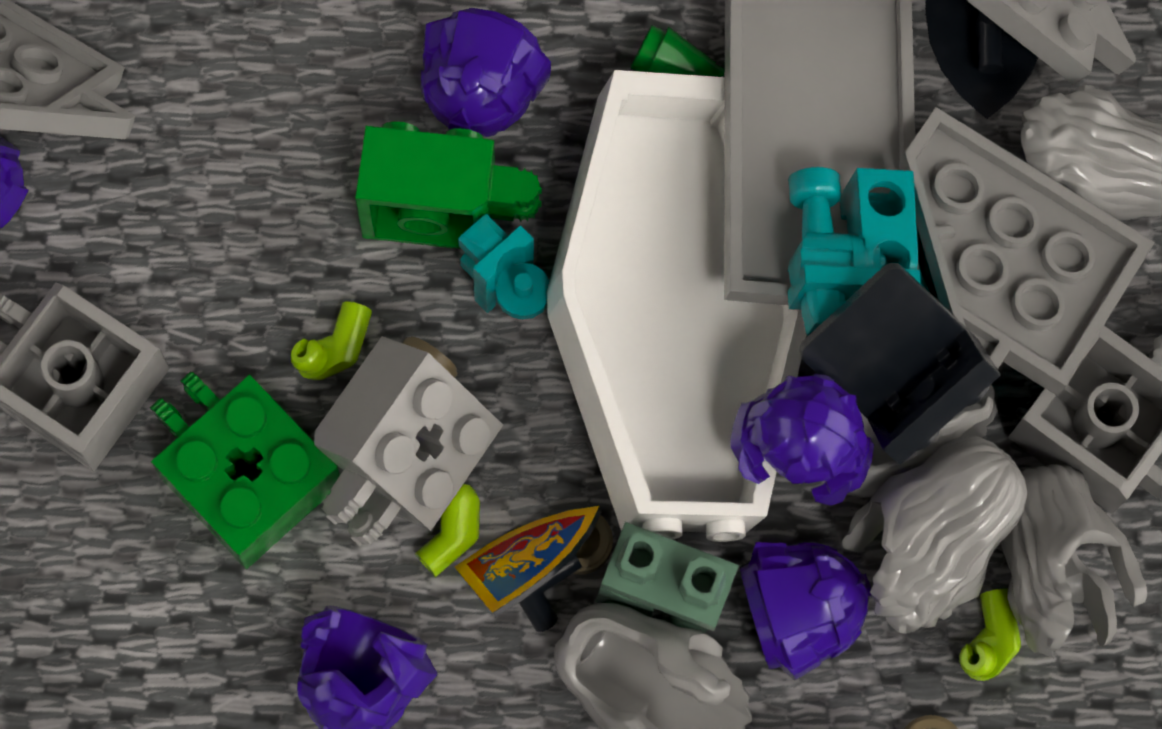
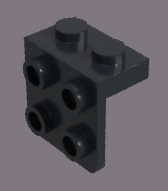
(901, 360)

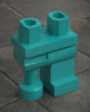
(879, 228)

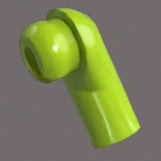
(337, 351)
(458, 532)
(996, 643)

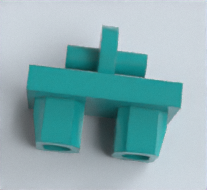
(503, 269)

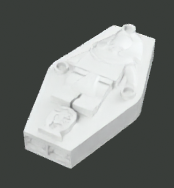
(646, 314)

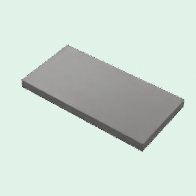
(800, 93)

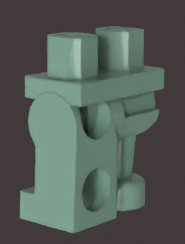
(667, 576)

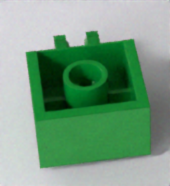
(436, 185)
(237, 431)

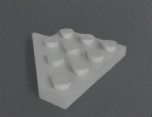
(1064, 33)
(55, 81)
(1017, 251)

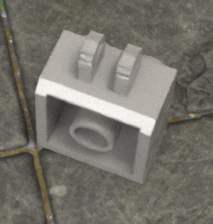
(68, 336)
(402, 441)
(1112, 455)

